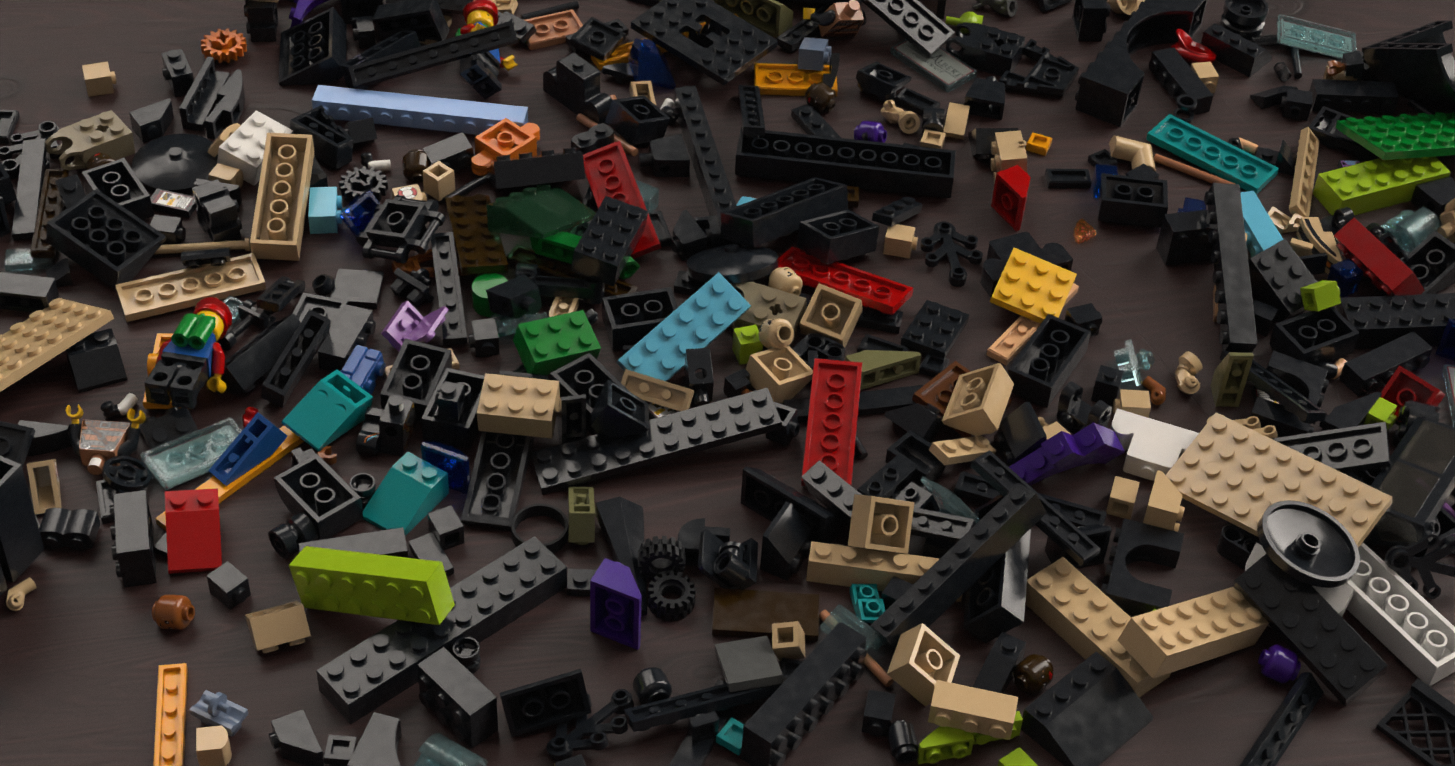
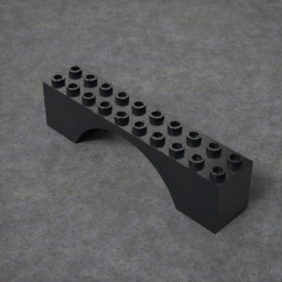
(1113, 80)

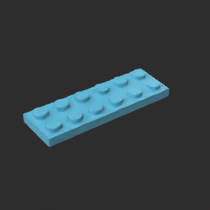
(688, 327)

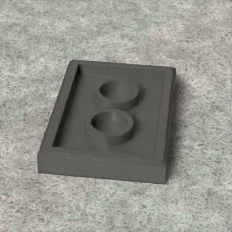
(748, 664)

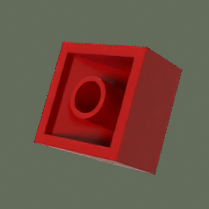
(1011, 195)
(1407, 386)

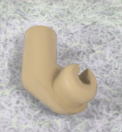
(16, 595)

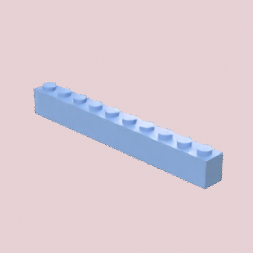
(415, 110)

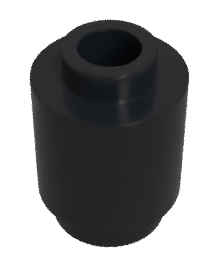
(903, 741)

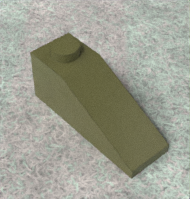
(885, 366)
(1230, 379)
(581, 515)

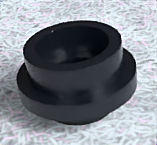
(323, 284)

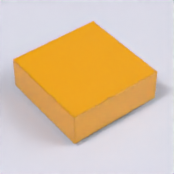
(1038, 144)

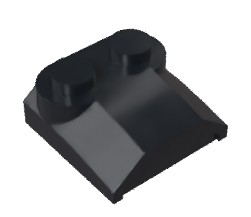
(881, 80)

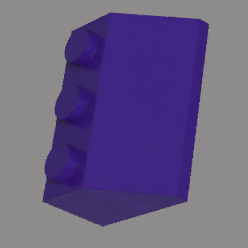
(615, 604)

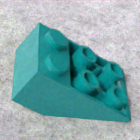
(328, 410)

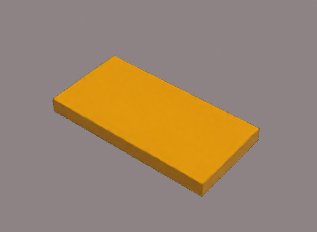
(787, 79)

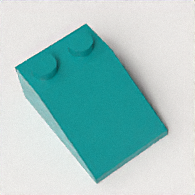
(406, 494)

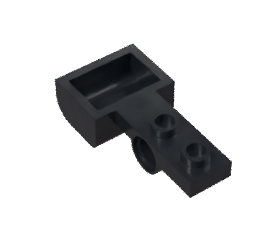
(905, 460)

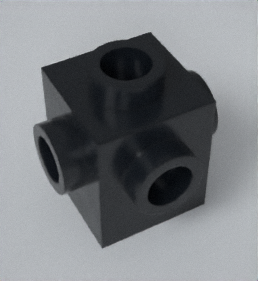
(920, 496)

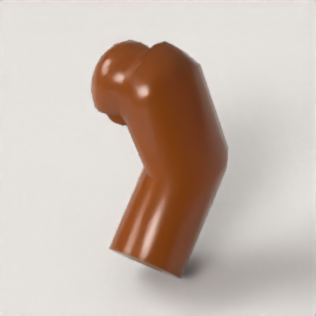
(1158, 392)

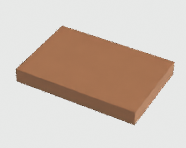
(553, 29)

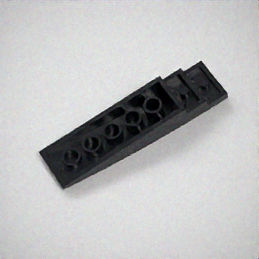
(498, 475)

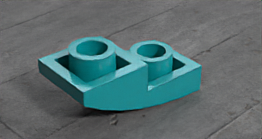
(866, 602)

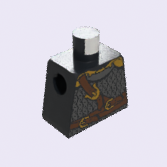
(397, 416)

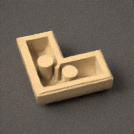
(1133, 151)

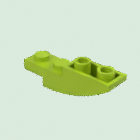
(956, 743)

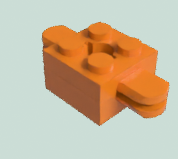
(503, 139)

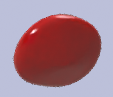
(1191, 50)

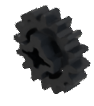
(362, 181)

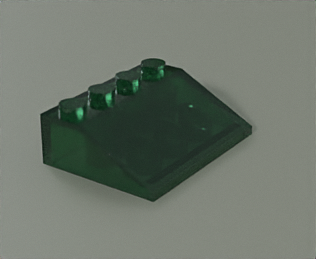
(537, 212)

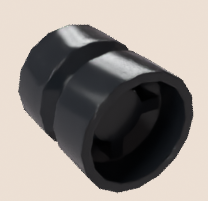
(286, 537)

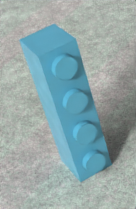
(1257, 224)

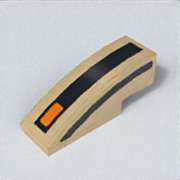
(1324, 242)

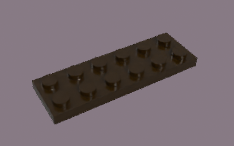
(475, 246)

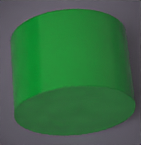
(479, 293)

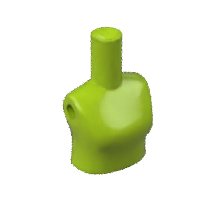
(968, 17)

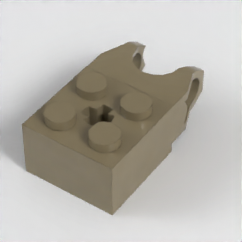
(91, 136)
(770, 304)

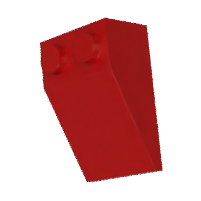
(193, 530)

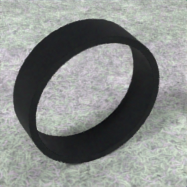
(541, 510)

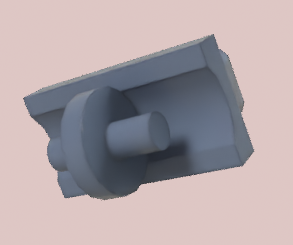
(218, 711)

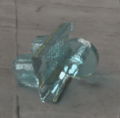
(1142, 360)

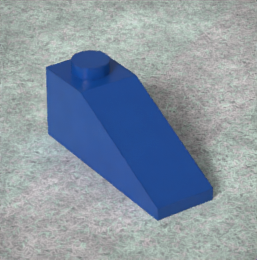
(248, 450)

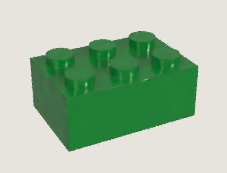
(555, 342)

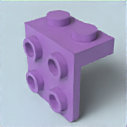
(411, 325)

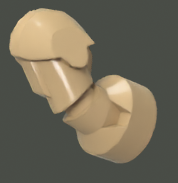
(906, 120)
(1188, 367)

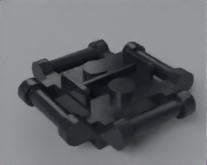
(402, 226)

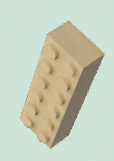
(282, 196)
(1085, 619)
(1192, 631)

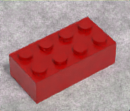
(1376, 261)

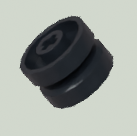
(1245, 17)

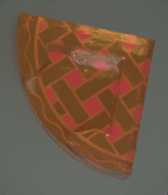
(1083, 231)

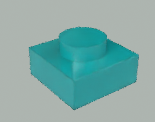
(731, 736)

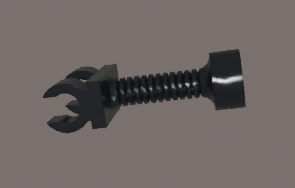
(1387, 239)
(249, 316)

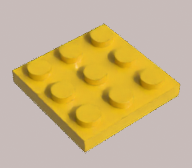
(1032, 286)

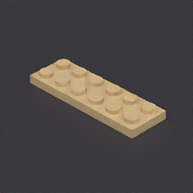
(189, 286)

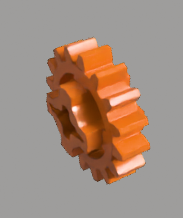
(224, 45)

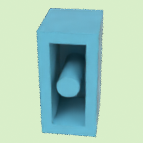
(323, 210)

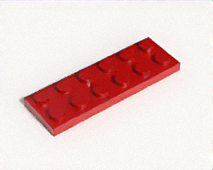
(612, 177)
(872, 289)
(833, 416)

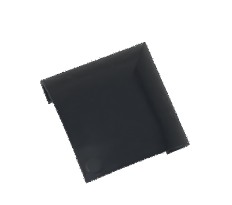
(1417, 64)

